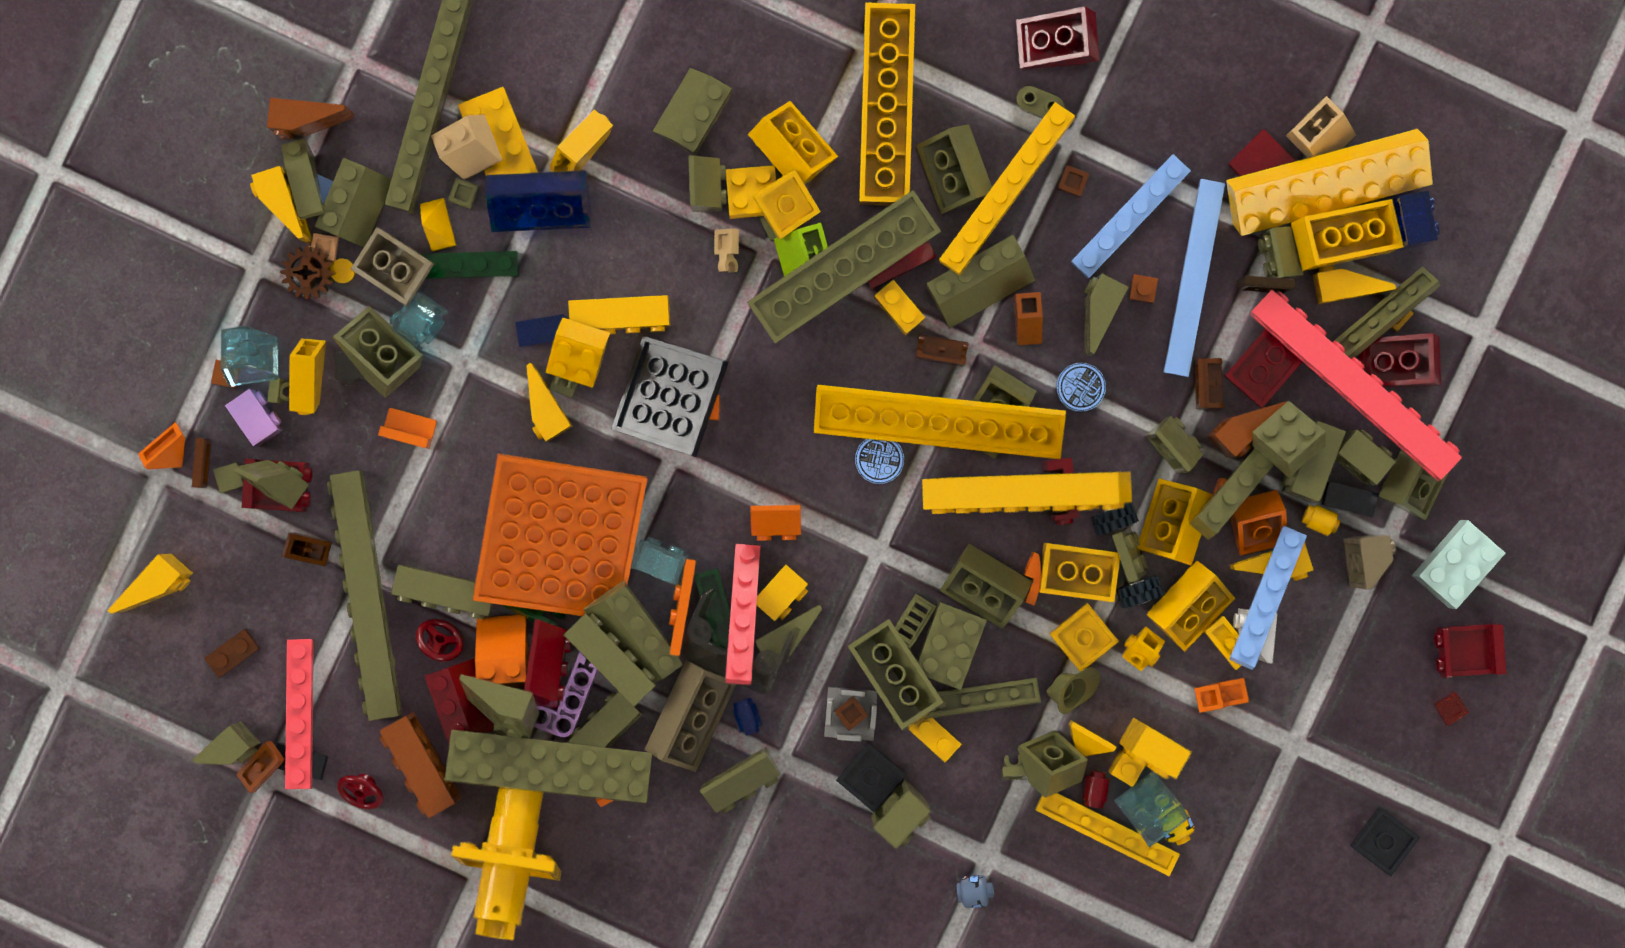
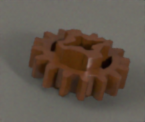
(307, 263)

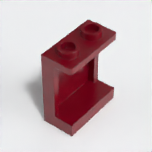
(1063, 466)
(254, 499)
(1470, 650)

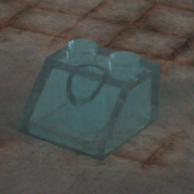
(248, 355)

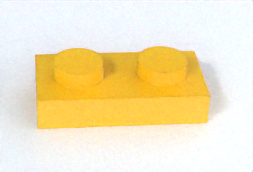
(1224, 638)
(936, 738)

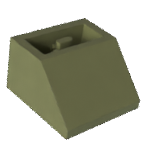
(1280, 253)

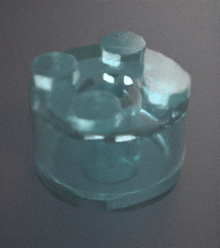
(419, 320)

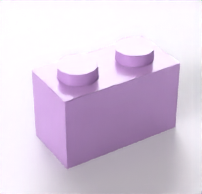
(254, 417)

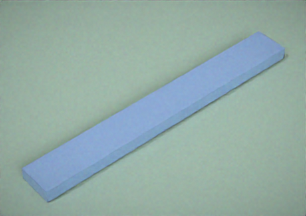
(1194, 278)

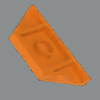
(678, 615)

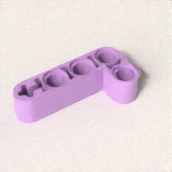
(564, 710)

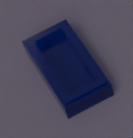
(538, 330)

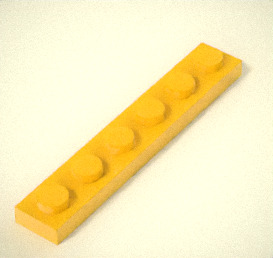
(1107, 832)

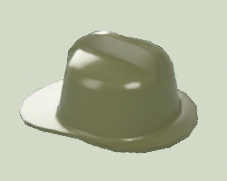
(1073, 689)

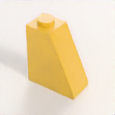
(581, 143)
(306, 376)

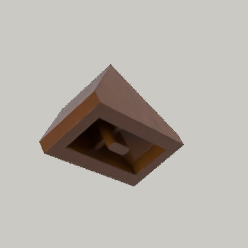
(306, 549)

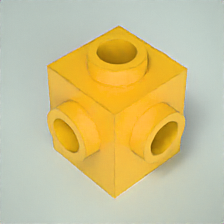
(1141, 653)

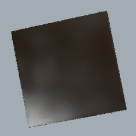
(1265, 284)

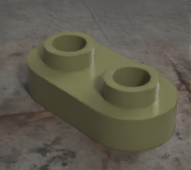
(1039, 105)

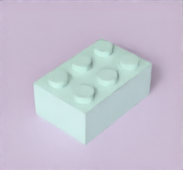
(1458, 564)

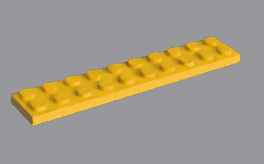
(939, 421)

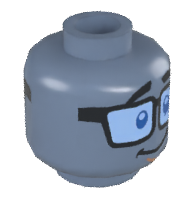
(974, 891)

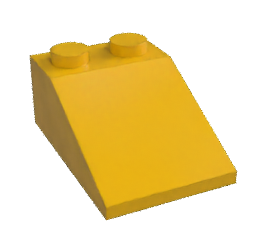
(275, 192)
(158, 579)

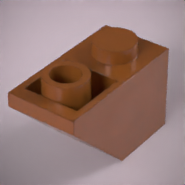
(1028, 318)

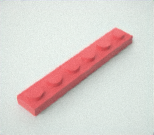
(742, 614)
(299, 714)

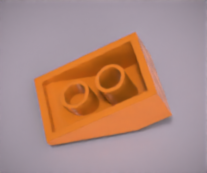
(502, 650)

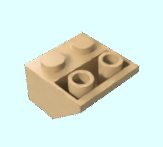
(1322, 130)

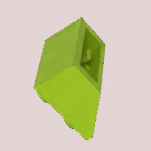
(800, 247)

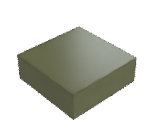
(463, 193)
(227, 478)

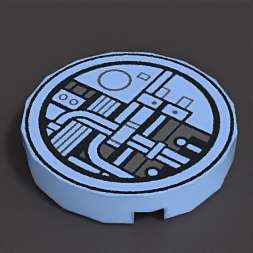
(1080, 387)
(879, 460)

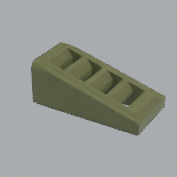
(920, 625)

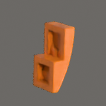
(1033, 571)
(1221, 694)

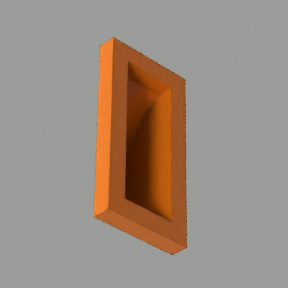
(165, 450)

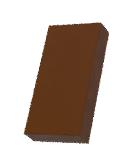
(201, 463)

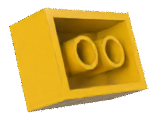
(1079, 572)

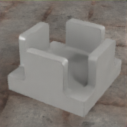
(862, 731)

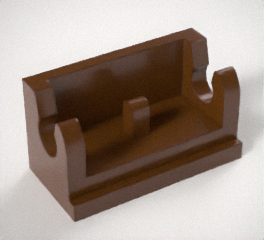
(941, 350)
(1208, 383)

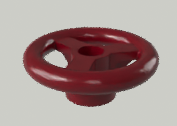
(437, 641)
(361, 787)

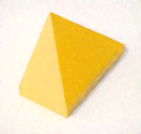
(437, 224)
(1087, 742)

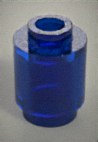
(747, 716)

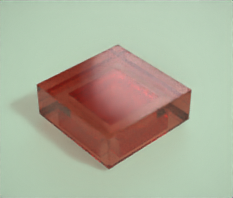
(1451, 708)

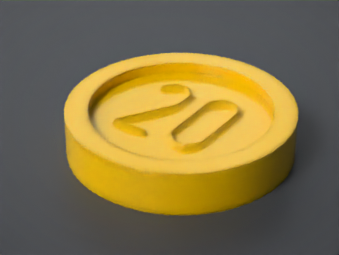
(343, 271)

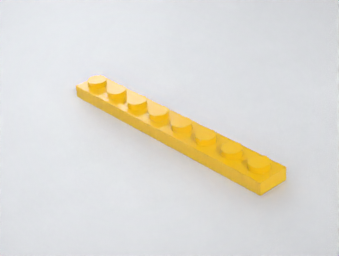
(1007, 189)

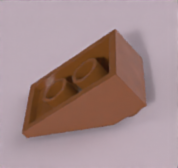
(303, 118)

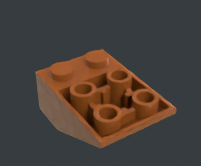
(1235, 433)

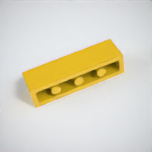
(622, 313)

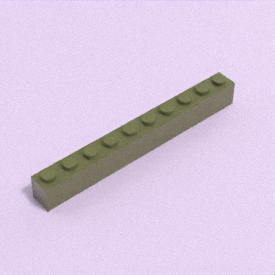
(428, 105)
(365, 595)

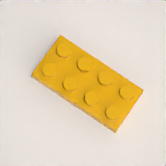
(505, 131)

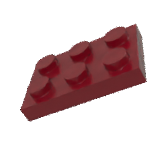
(1263, 368)

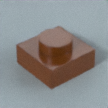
(1143, 288)

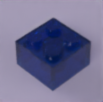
(1416, 219)

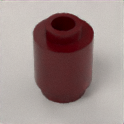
(1095, 789)

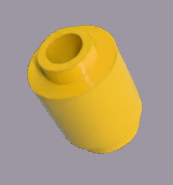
(1321, 519)

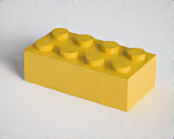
(1347, 234)
(1153, 749)

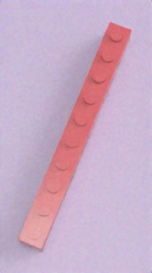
(1355, 385)

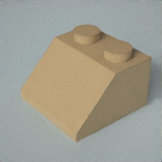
(467, 146)

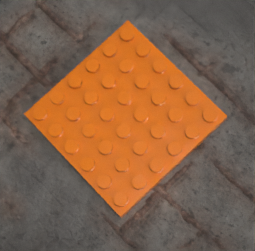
(556, 534)

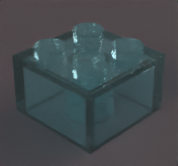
(1151, 808)

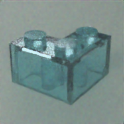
(660, 561)

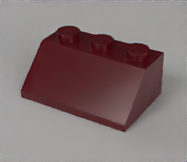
(547, 664)
(451, 702)

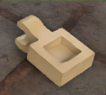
(725, 245)

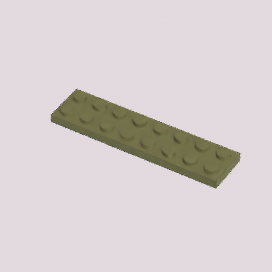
(844, 267)
(548, 767)

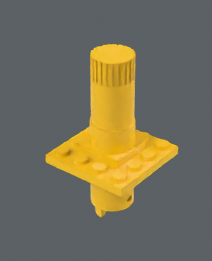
(507, 862)

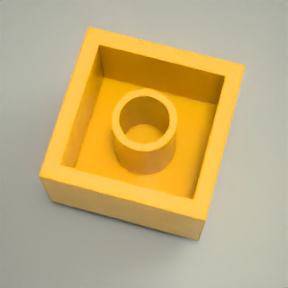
(577, 352)

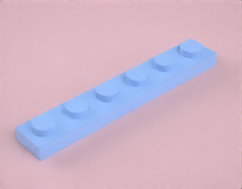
(1130, 216)
(1268, 597)

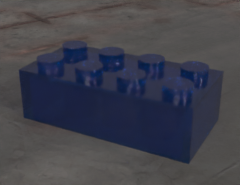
(538, 201)

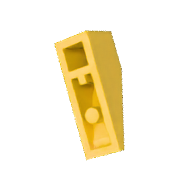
(1344, 284)
(545, 410)
(1258, 564)

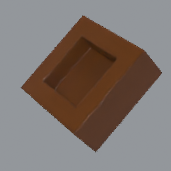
(1073, 181)
(850, 713)

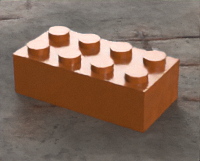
(419, 764)

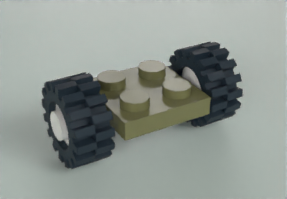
(1133, 563)

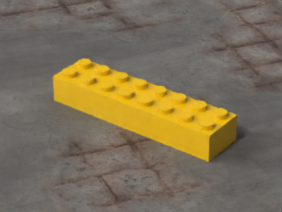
(886, 103)
(1330, 182)
(1029, 491)

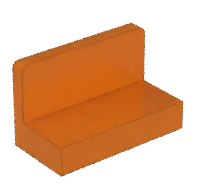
(408, 428)

